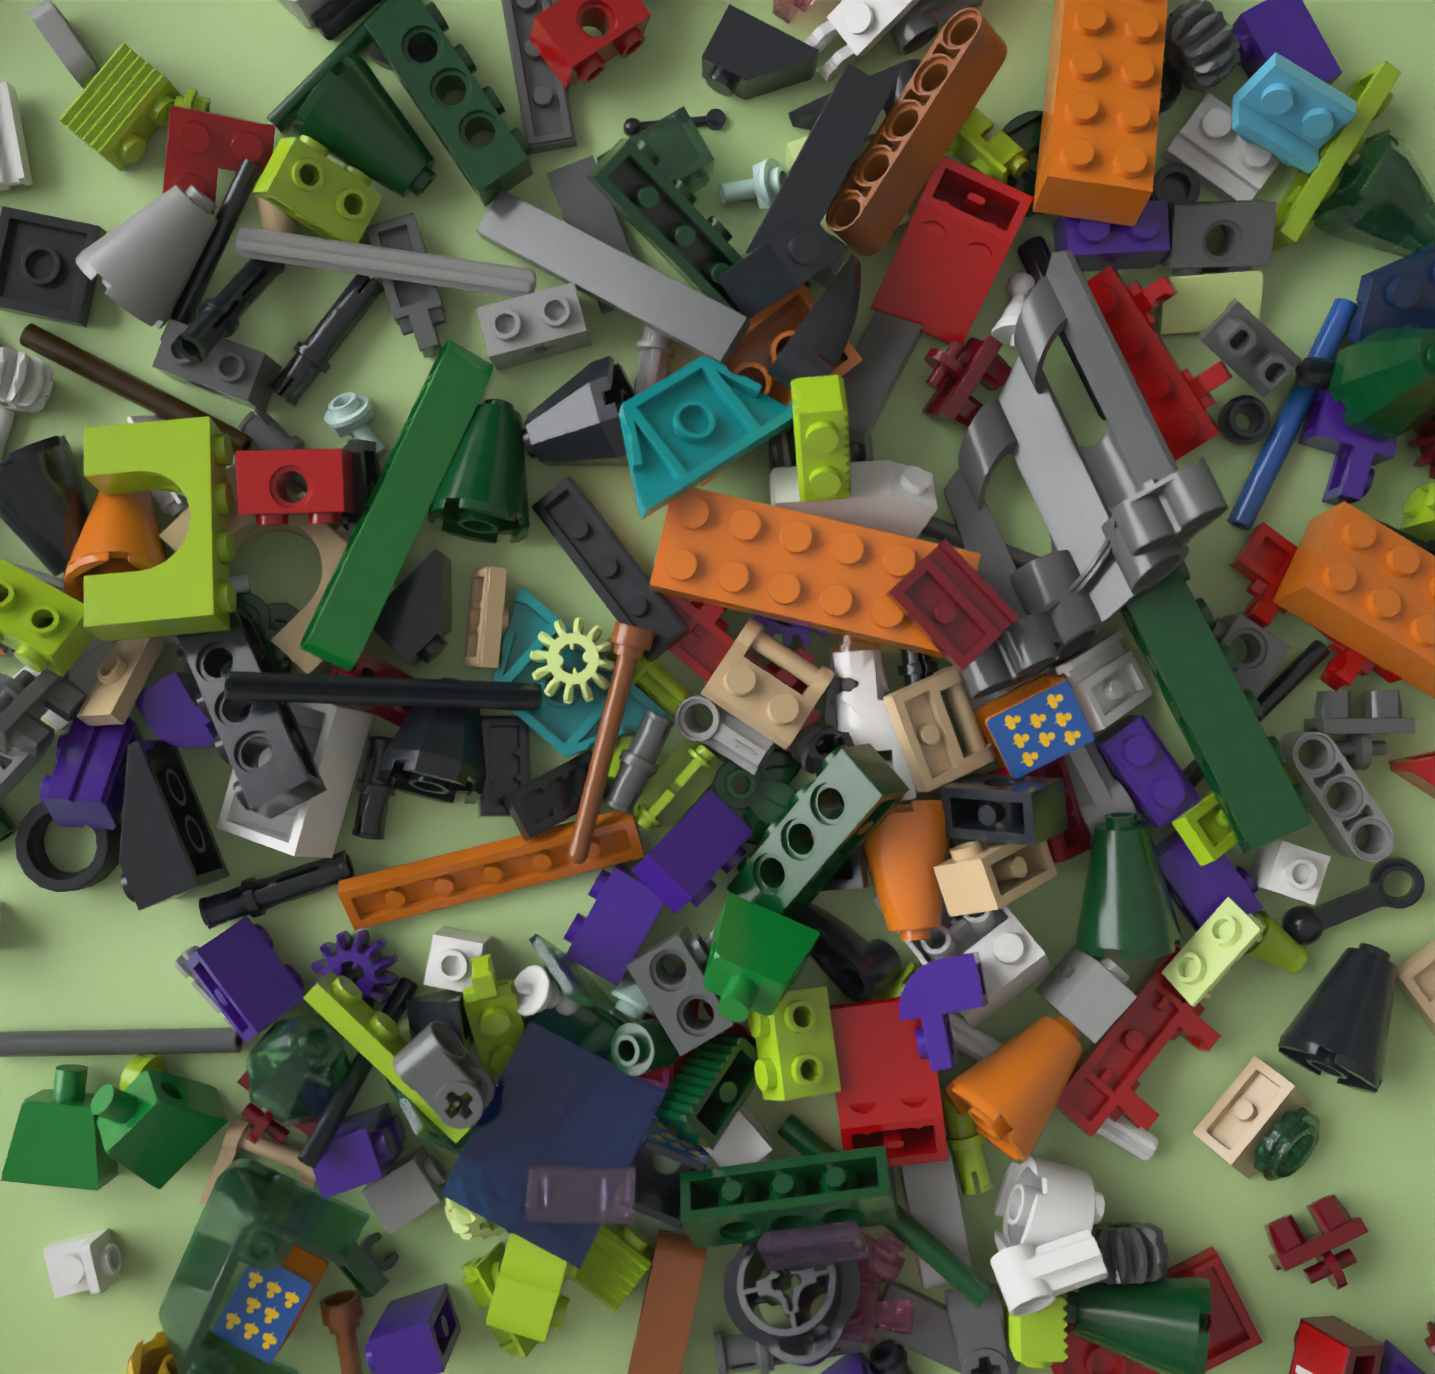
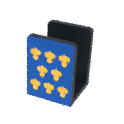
(658, 1192)

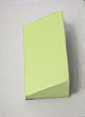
(1205, 298)

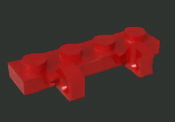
(1172, 394)
(1265, 562)
(709, 643)
(1110, 1069)

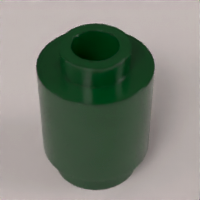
(642, 1047)

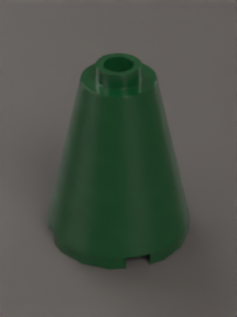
(366, 129)
(487, 479)
(1126, 894)
(1148, 1322)

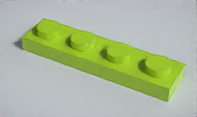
(1307, 191)
(371, 1034)

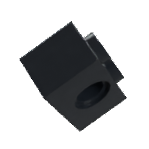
(1004, 808)

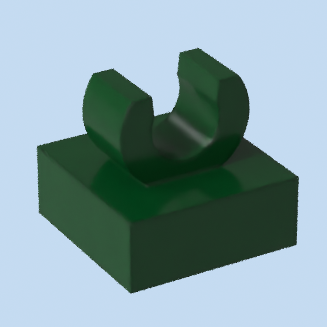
(365, 1271)

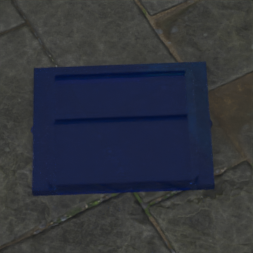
(551, 1110)

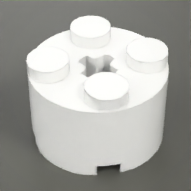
(1045, 1202)

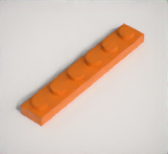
(484, 871)

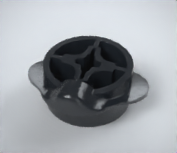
(808, 1339)

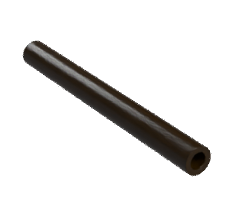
(121, 382)

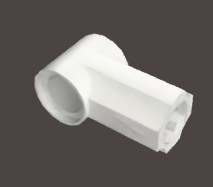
(1035, 1275)

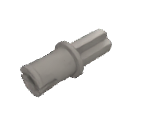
(653, 359)

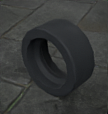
(37, 866)

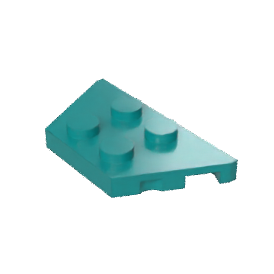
(694, 428)
(563, 726)

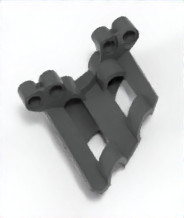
(1111, 509)

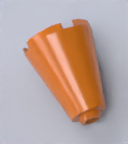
(116, 538)
(901, 866)
(1018, 1085)

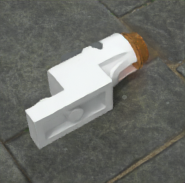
(857, 704)

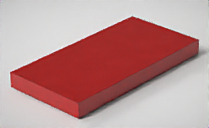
(1228, 1325)

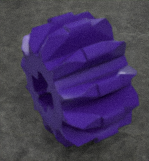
(357, 950)

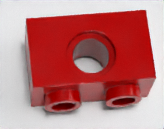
(576, 54)
(264, 477)

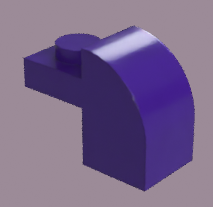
(1353, 450)
(174, 713)
(933, 993)

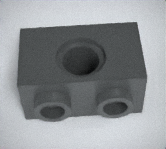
(1246, 241)
(228, 371)

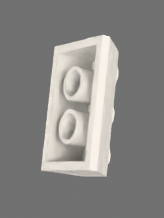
(312, 828)

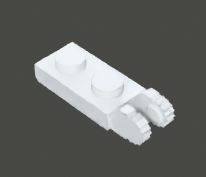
(860, 25)

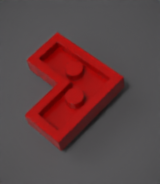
(208, 141)

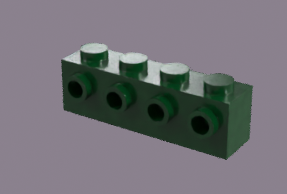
(666, 216)

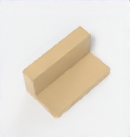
(1247, 1112)

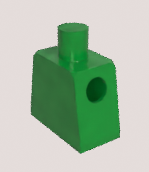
(755, 958)
(157, 1123)
(59, 1137)

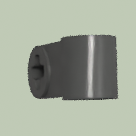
(442, 1071)
(978, 1332)

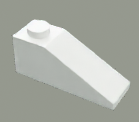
(882, 497)

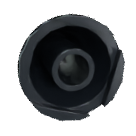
(44, 500)
(1346, 1020)

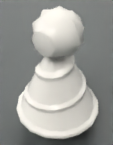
(1019, 287)
(539, 992)

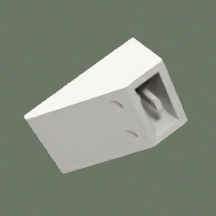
(1006, 951)

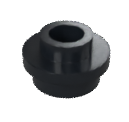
(1256, 413)

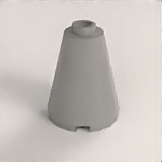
(153, 253)

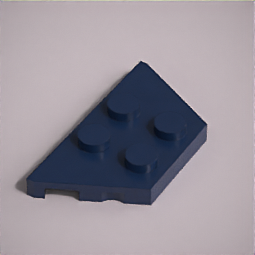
(1396, 296)

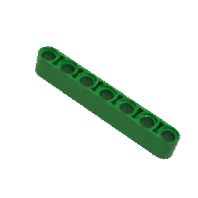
(397, 507)

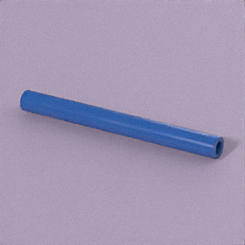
(1289, 420)

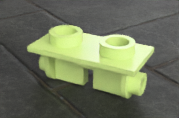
(1213, 951)

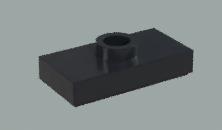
(505, 761)
(549, 797)

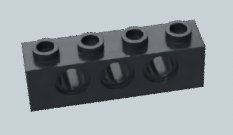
(291, 772)

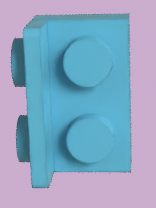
(1290, 112)

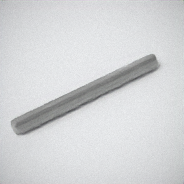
(384, 262)

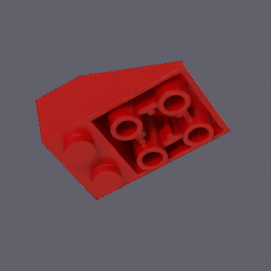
(952, 250)
(885, 1085)

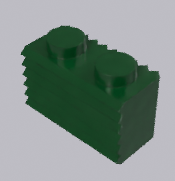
(709, 1090)

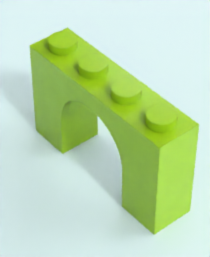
(193, 585)

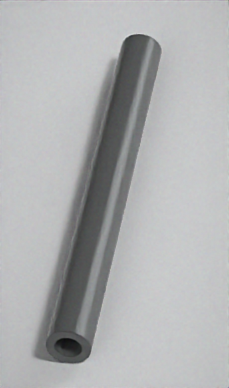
(119, 1042)

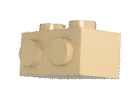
(991, 875)

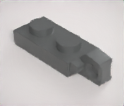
(413, 305)

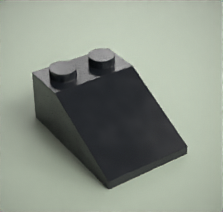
(164, 829)

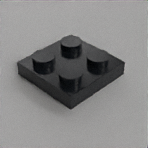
(41, 267)

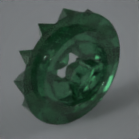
(1287, 1144)

